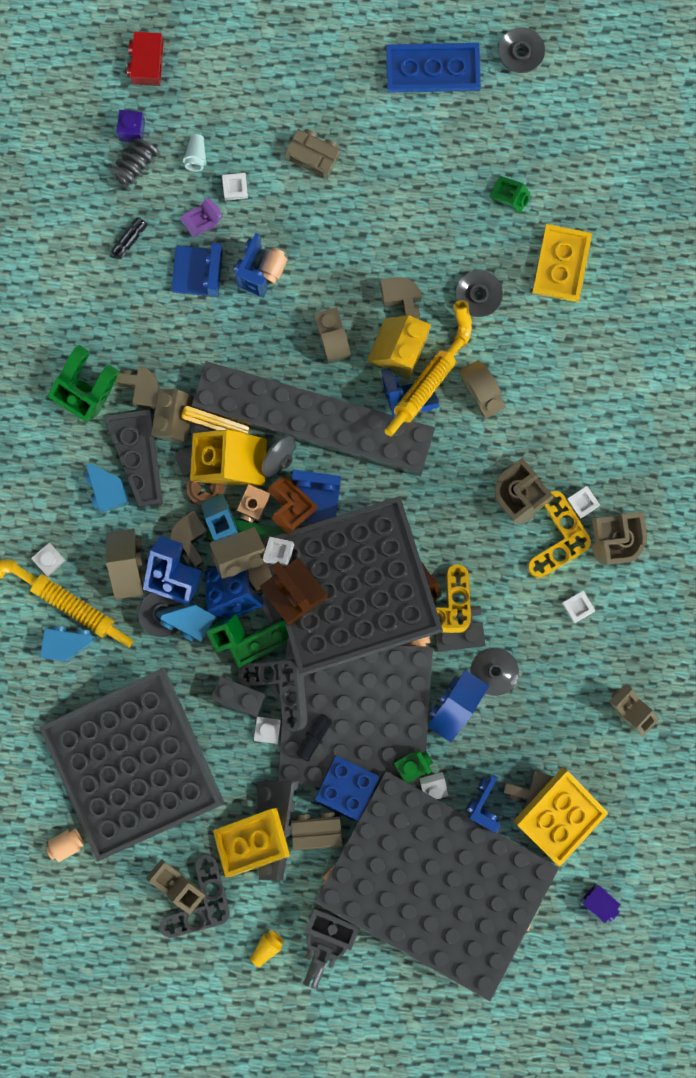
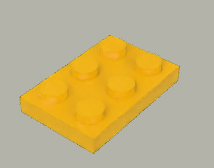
(562, 263)
(251, 843)

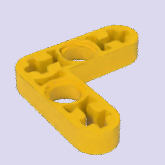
(568, 535)
(449, 614)

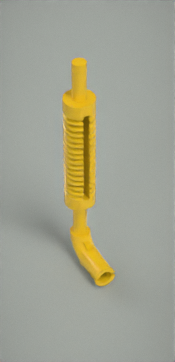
(433, 373)
(66, 602)

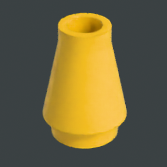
(267, 947)

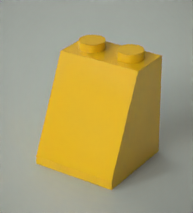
(399, 344)
(228, 458)

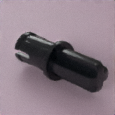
(314, 737)

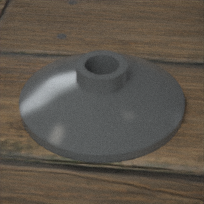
(525, 40)
(481, 282)
(278, 456)
(148, 618)
(504, 661)

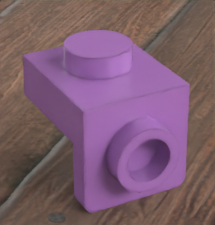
(202, 218)

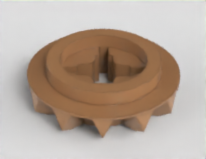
(194, 489)

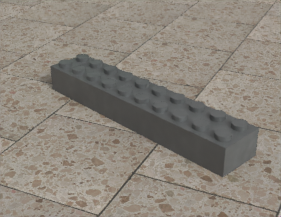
(312, 418)

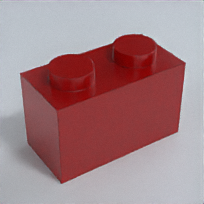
(146, 58)

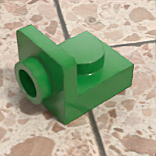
(511, 193)
(414, 765)

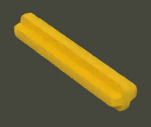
(212, 421)

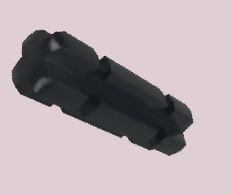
(128, 238)

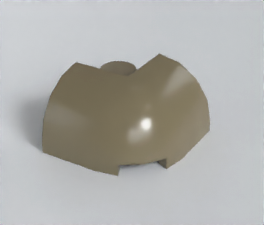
(521, 492)
(619, 538)

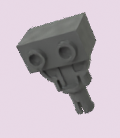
(329, 938)

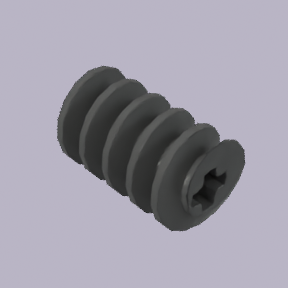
(133, 162)

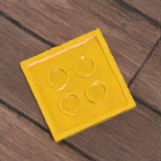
(560, 816)

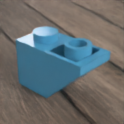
(107, 488)
(219, 517)
(188, 618)
(64, 645)

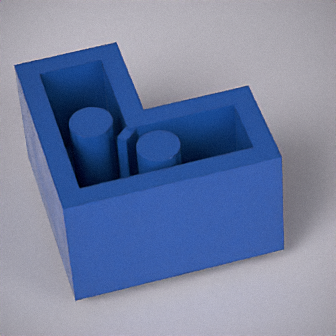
(168, 576)
(457, 705)

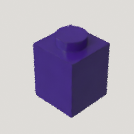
(130, 125)
(601, 903)

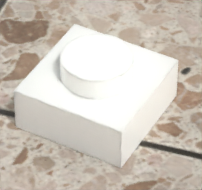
(235, 186)
(583, 502)
(278, 550)
(48, 559)
(578, 607)
(267, 730)
(434, 785)

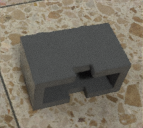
(239, 696)

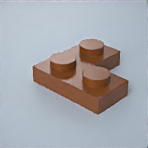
(296, 504)

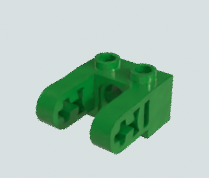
(77, 394)

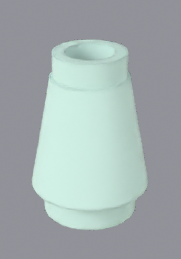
(195, 154)

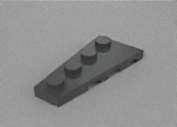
(137, 454)
(280, 796)

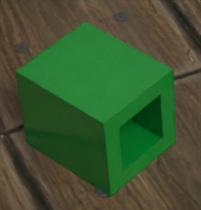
(226, 633)

